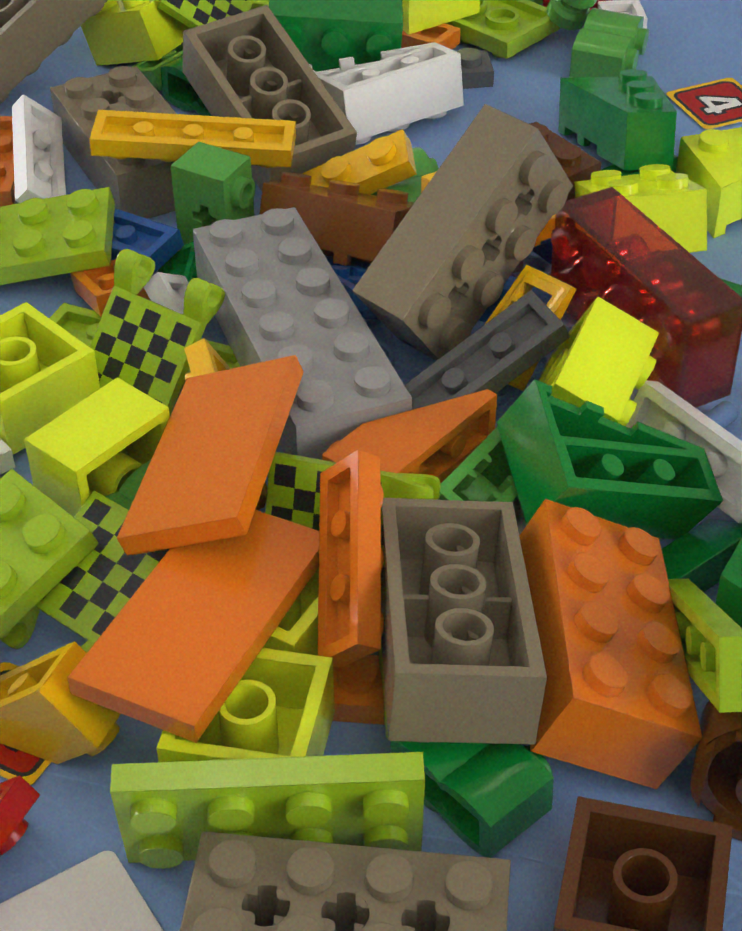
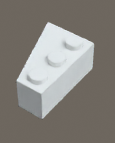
(396, 90)

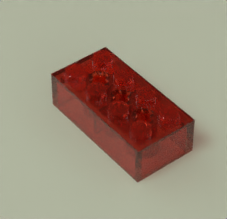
(629, 261)

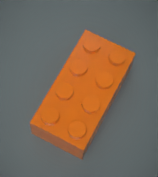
(609, 647)

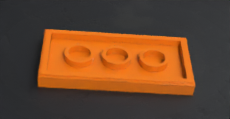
(212, 457)
(198, 626)

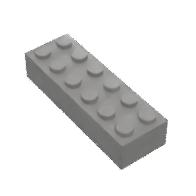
(291, 303)

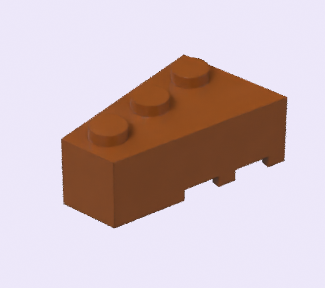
(339, 217)

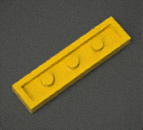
(172, 135)

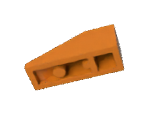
(424, 439)

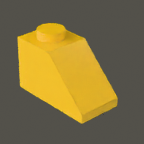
(44, 716)

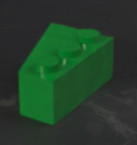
(341, 29)
(622, 116)
(604, 467)

